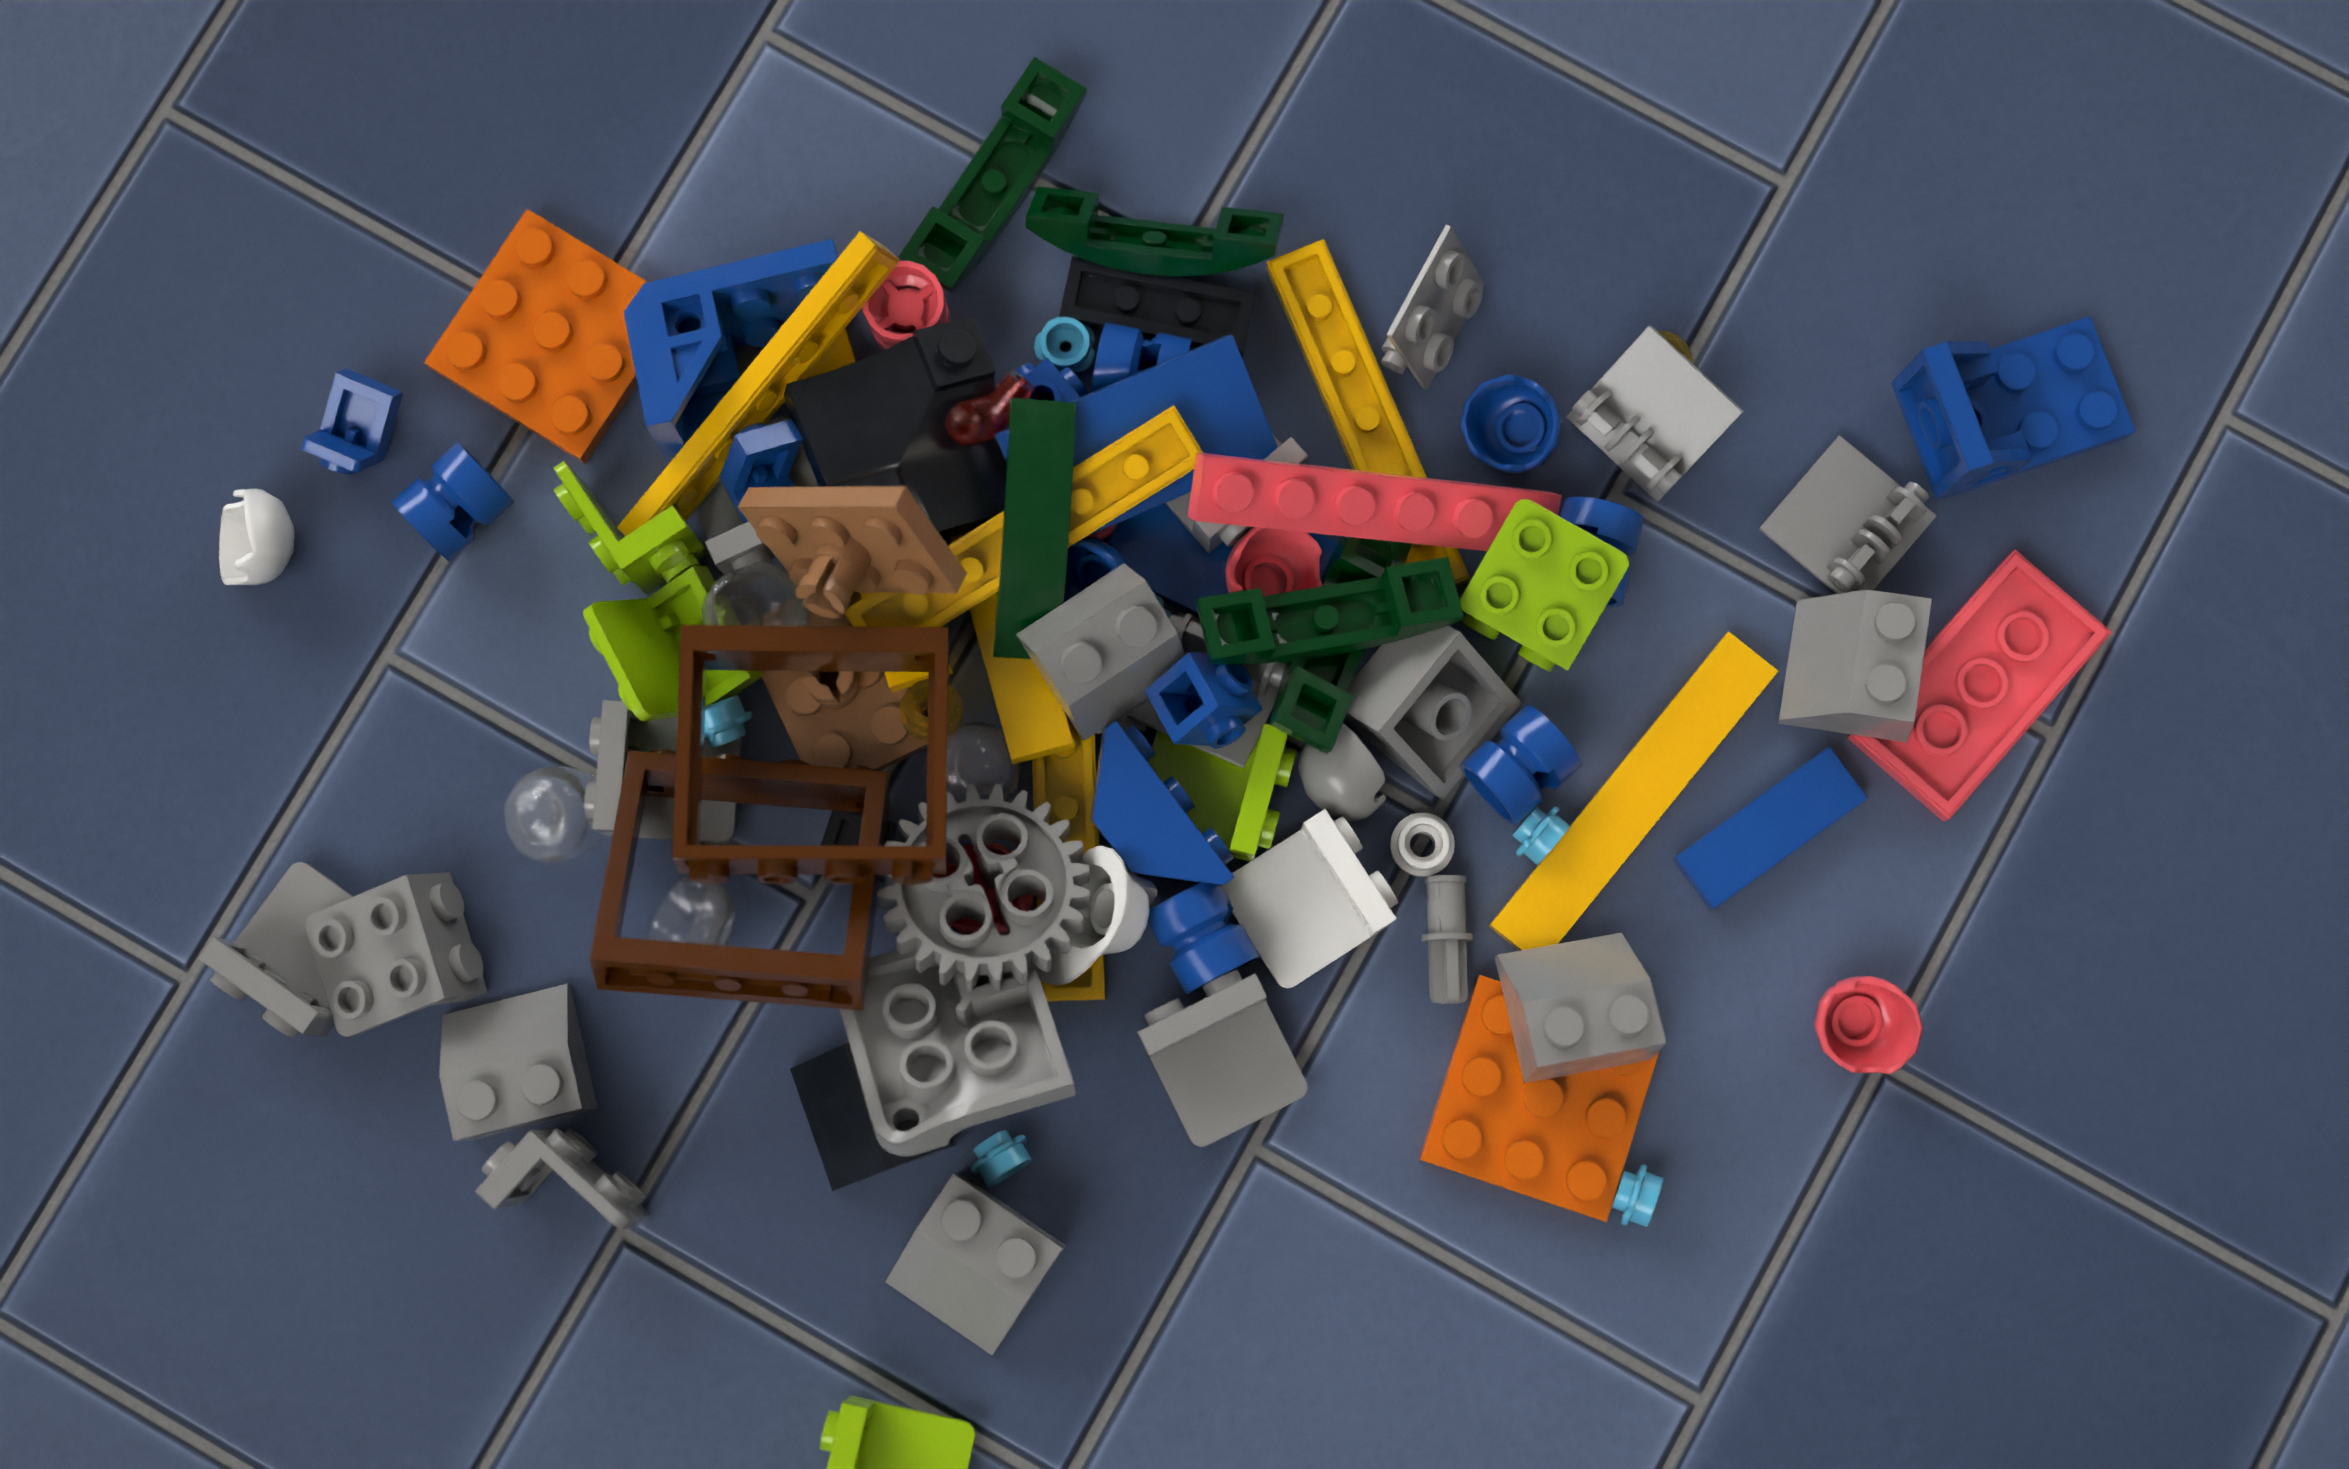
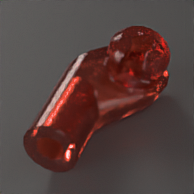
(984, 416)

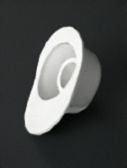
(1111, 923)

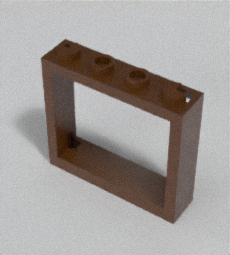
(807, 650)
(733, 970)

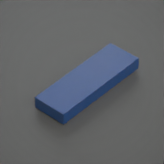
(1770, 828)

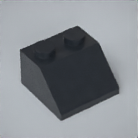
(841, 1120)

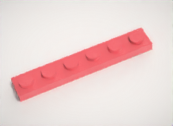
(1353, 502)

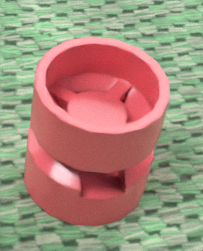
(905, 303)

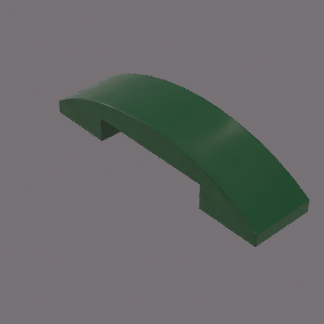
(998, 176)
(1151, 247)
(1034, 518)
(1329, 618)
(1315, 690)

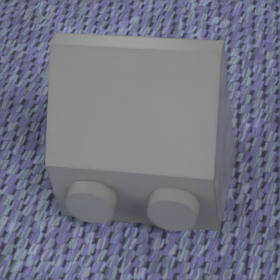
(1103, 649)
(1856, 663)
(1429, 705)
(1579, 1007)
(514, 1064)
(974, 1262)

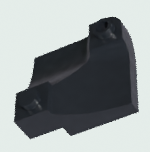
(887, 425)

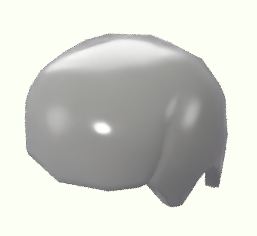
(1342, 779)

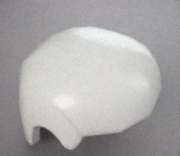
(254, 539)

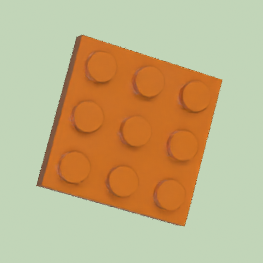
(546, 337)
(1538, 1138)

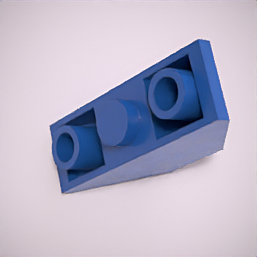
(1148, 817)

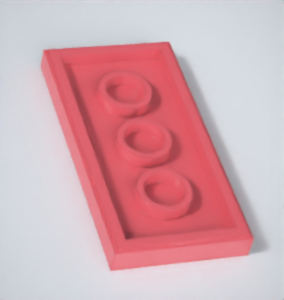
(1987, 683)

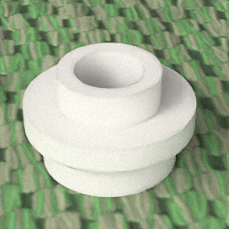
(1438, 832)

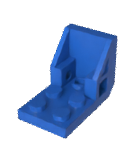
(707, 313)
(2009, 407)

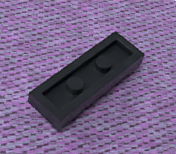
(1156, 304)

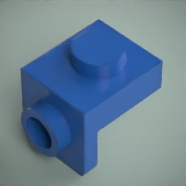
(355, 423)
(760, 458)

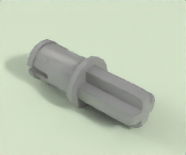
(1447, 939)

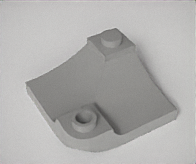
(951, 1051)

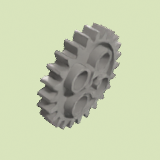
(1038, 867)

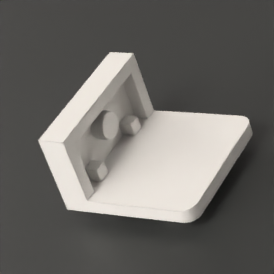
(1310, 900)

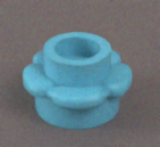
(1066, 330)
(725, 721)
(1539, 834)
(1000, 1157)
(1637, 1196)

